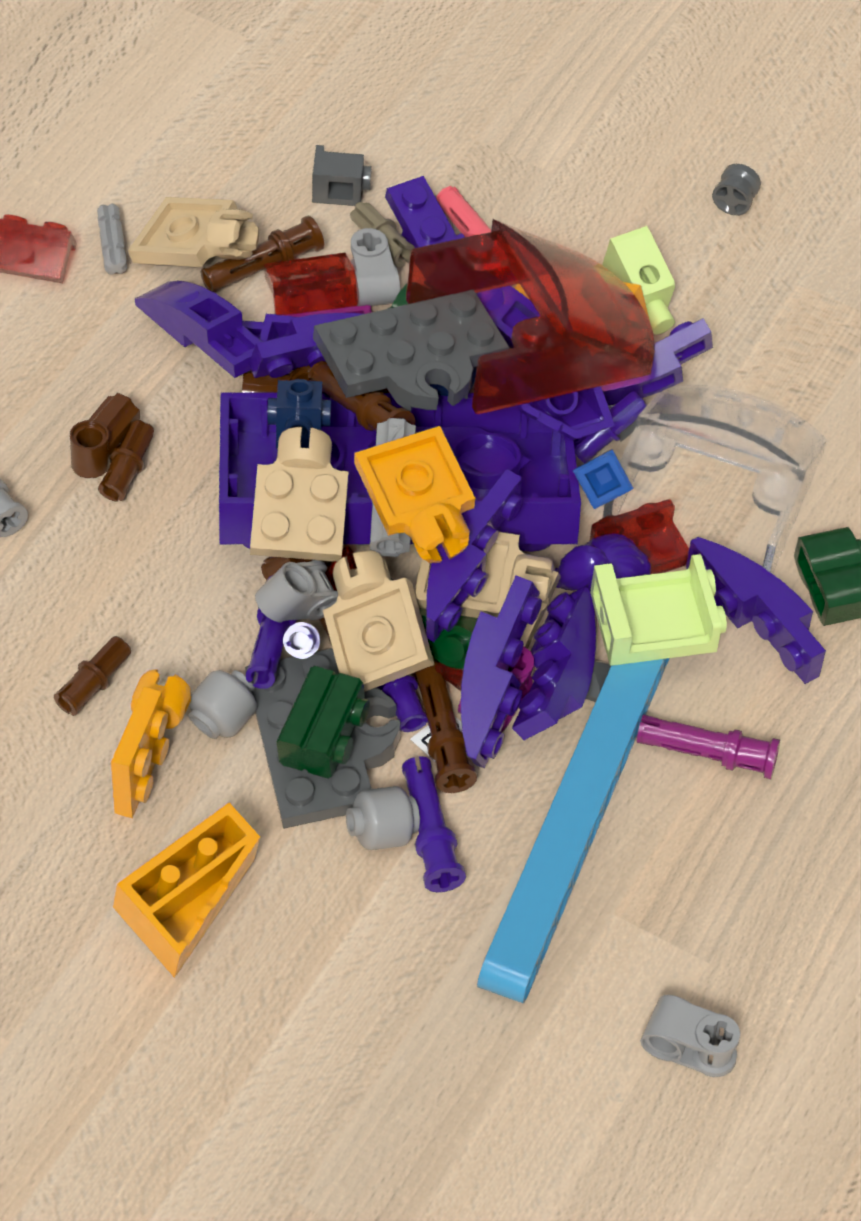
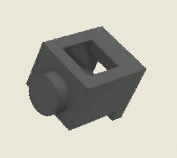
(339, 177)

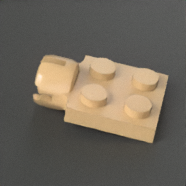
(193, 231)
(300, 501)
(502, 565)
(375, 623)

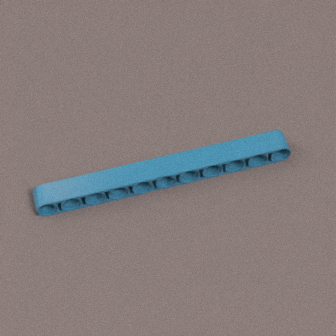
(569, 830)

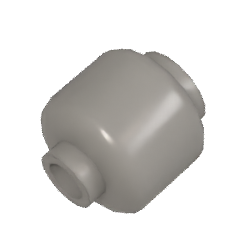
(222, 704)
(383, 818)

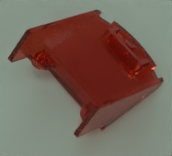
(587, 324)

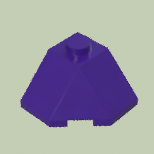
(572, 413)

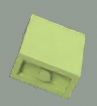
(657, 613)

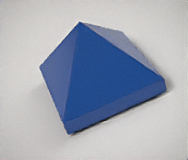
(603, 479)

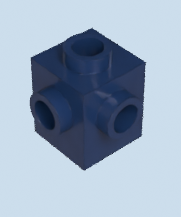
(299, 405)

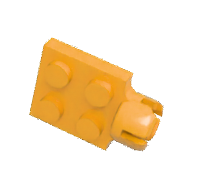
(419, 491)
(143, 740)

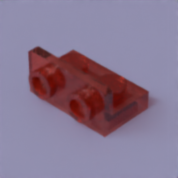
(34, 249)
(312, 284)
(652, 532)

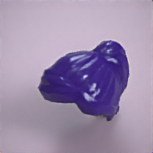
(578, 564)

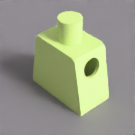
(638, 261)

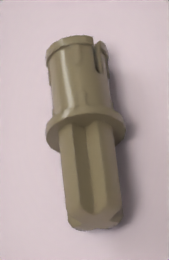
(368, 217)

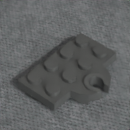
(411, 349)
(305, 796)

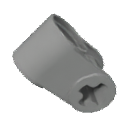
(374, 269)
(297, 592)
(689, 1035)

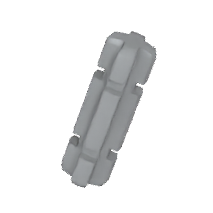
(112, 239)

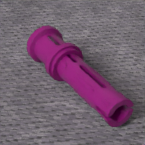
(730, 749)

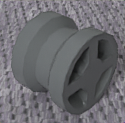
(736, 189)

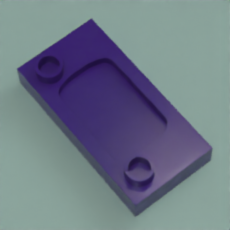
(548, 481)

